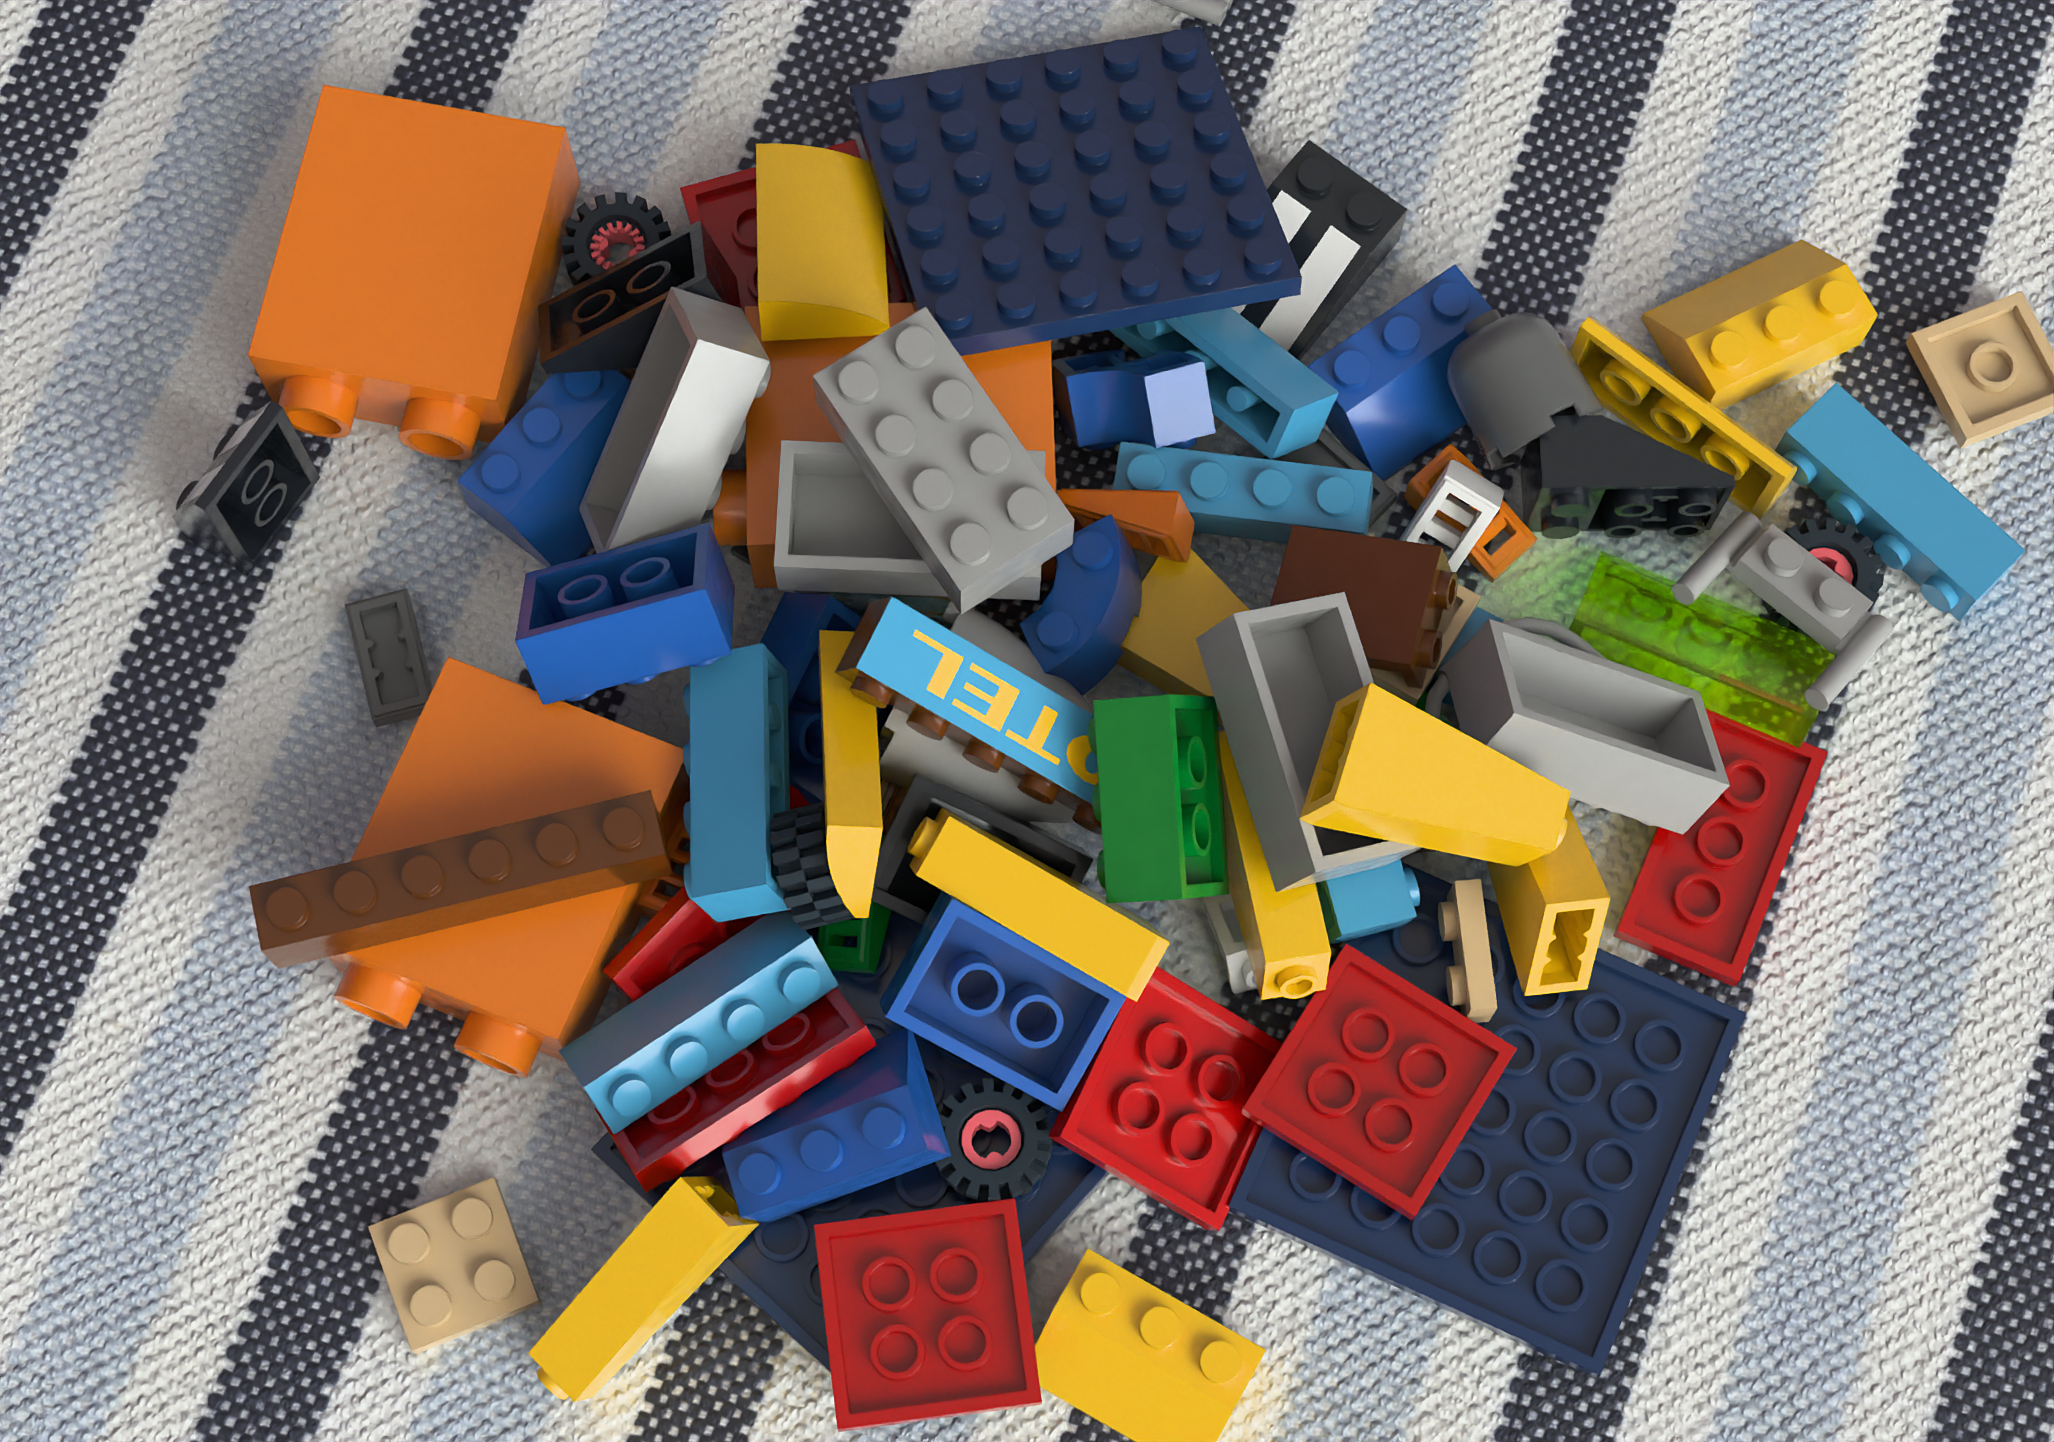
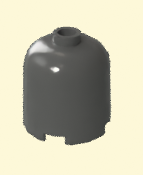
(1512, 380)

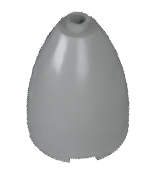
(943, 760)

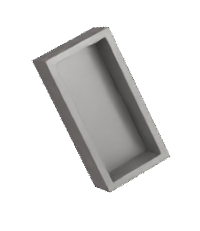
(676, 423)
(943, 460)
(844, 537)
(1276, 692)
(1589, 725)

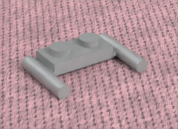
(1799, 590)

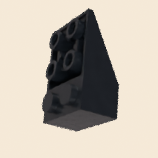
(1615, 481)

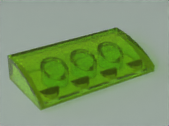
(1732, 657)

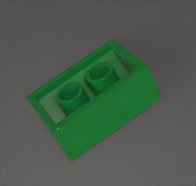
(1159, 798)

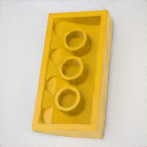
(818, 245)
(1677, 416)
(850, 779)

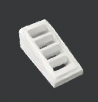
(1471, 489)

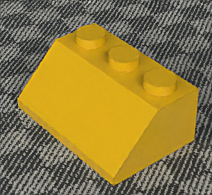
(1761, 323)
(1141, 1357)

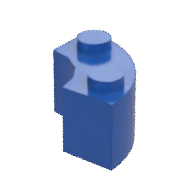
(1142, 400)
(1089, 608)

